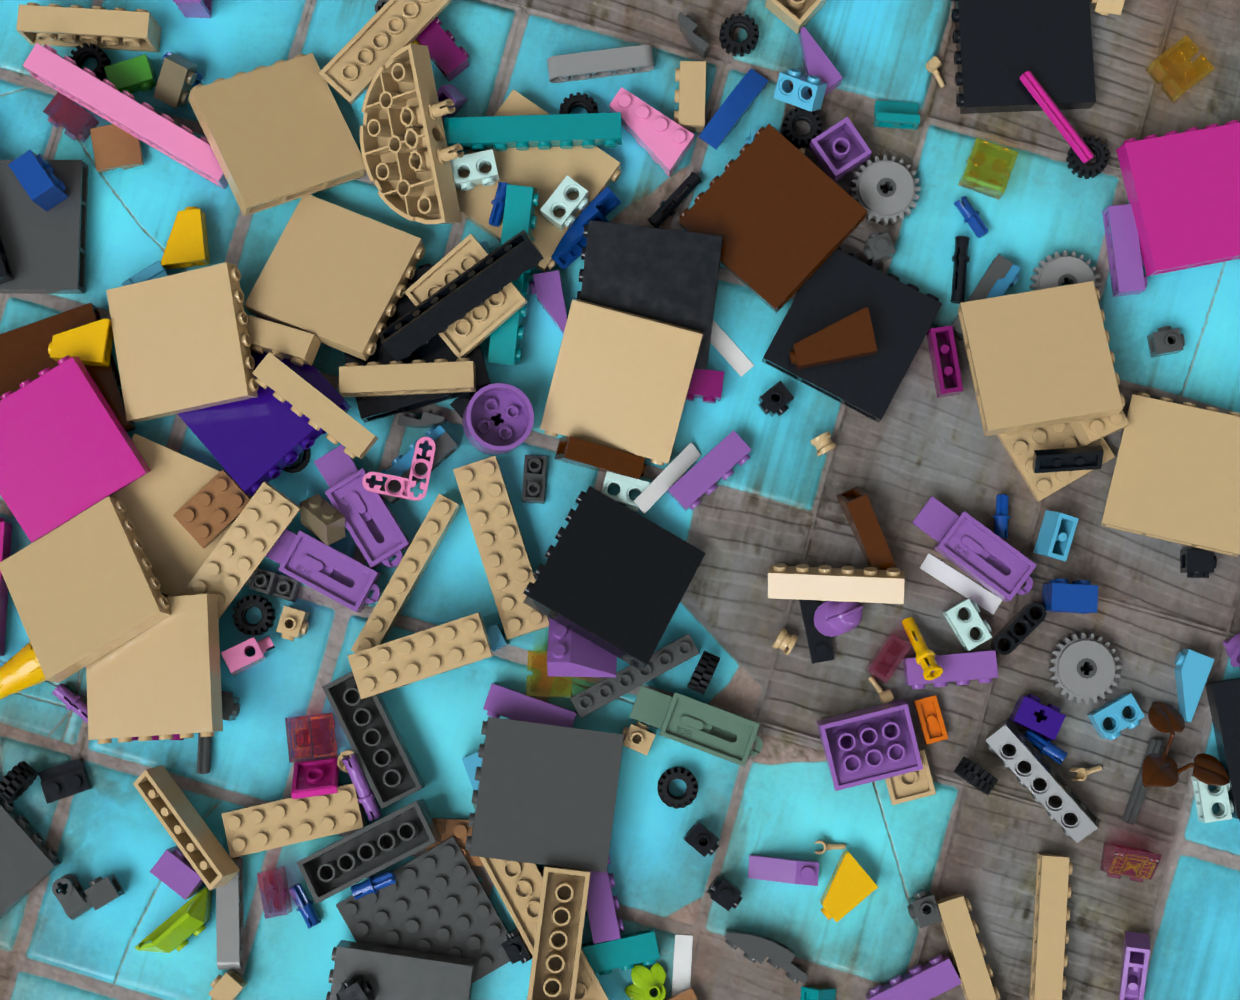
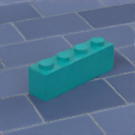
(623, 952)

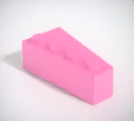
(653, 131)

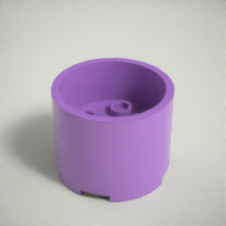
(514, 412)

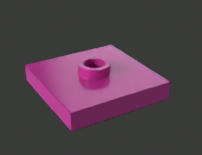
(315, 778)

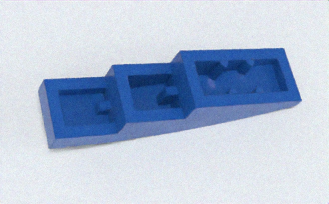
(733, 109)
(572, 242)

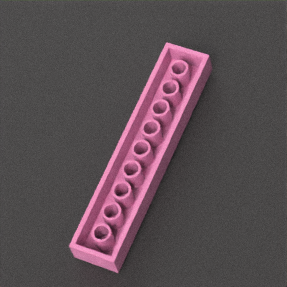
(124, 112)

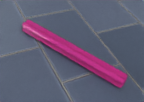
(1056, 116)

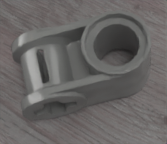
(72, 898)

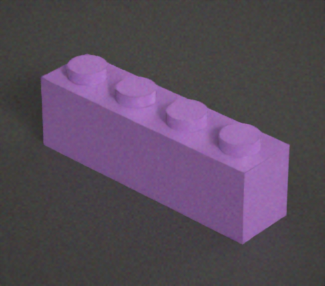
(1123, 251)
(709, 470)
(956, 667)
(526, 708)
(602, 907)
(921, 983)

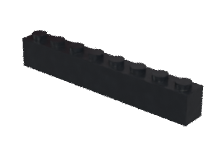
(460, 296)

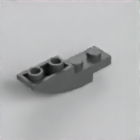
(759, 947)

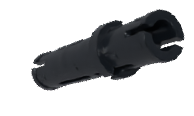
(692, 182)
(959, 269)

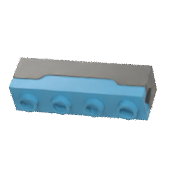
(993, 284)
(401, 465)

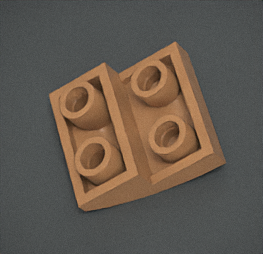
(115, 148)

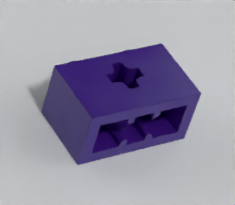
(1024, 715)

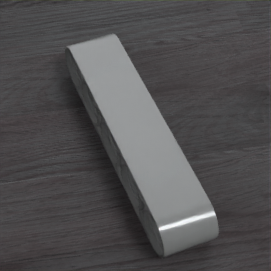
(600, 63)
(230, 922)

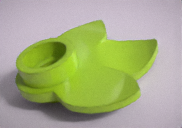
(645, 980)

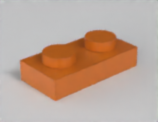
(930, 719)

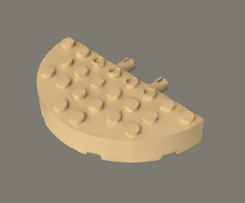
(407, 142)

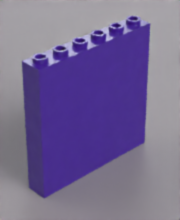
(260, 434)

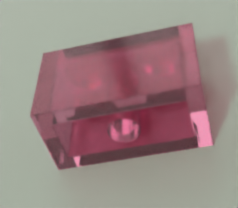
(71, 117)
(887, 658)
(274, 892)

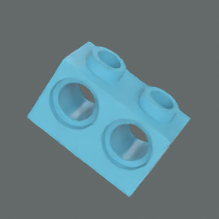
(799, 95)
(1114, 711)

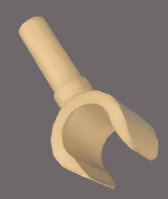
(932, 66)
(884, 696)
(1082, 772)
(828, 846)

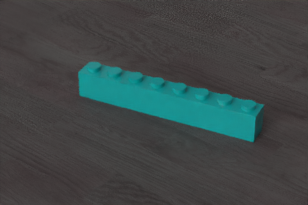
(534, 131)
(518, 216)

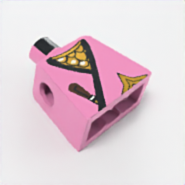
(237, 658)

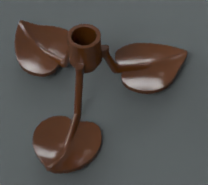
(1163, 771)

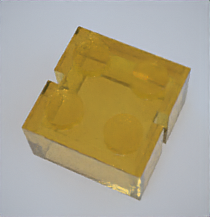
(1177, 71)
(986, 168)
(540, 683)

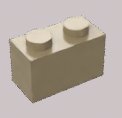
(175, 80)
(322, 519)

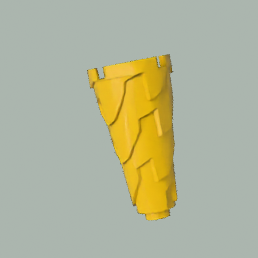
(20, 672)

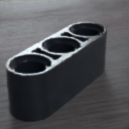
(1007, 632)

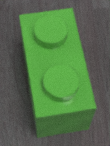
(132, 74)

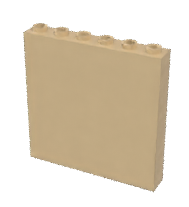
(277, 133)
(540, 170)
(336, 276)
(182, 342)
(1040, 358)
(621, 380)
(1178, 475)
(151, 507)
(84, 589)
(161, 678)

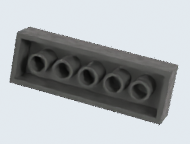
(374, 741)
(369, 850)

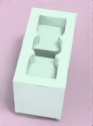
(473, 163)
(559, 200)
(626, 485)
(962, 627)
(1205, 799)

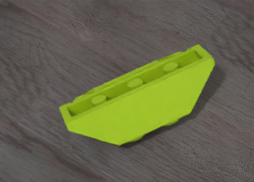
(180, 926)

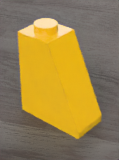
(187, 241)
(88, 342)
(846, 888)

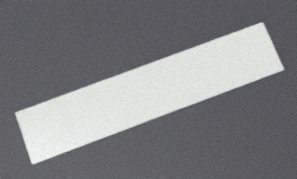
(729, 350)
(667, 478)
(961, 583)
(682, 963)

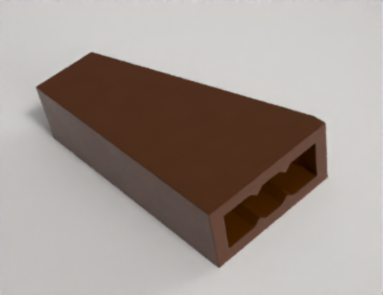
(838, 342)
(599, 457)
(866, 528)

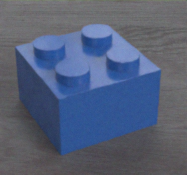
(39, 180)
(1070, 598)

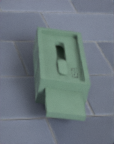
(698, 725)

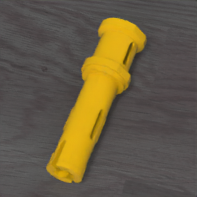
(924, 655)

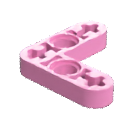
(406, 483)

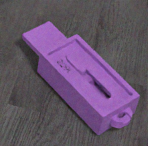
(365, 512)
(976, 550)
(326, 570)

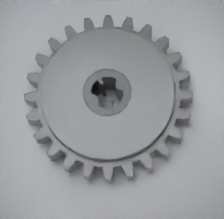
(900, 190)
(1063, 269)
(1094, 680)

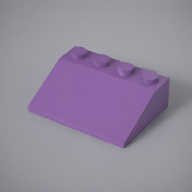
(575, 656)
(869, 744)

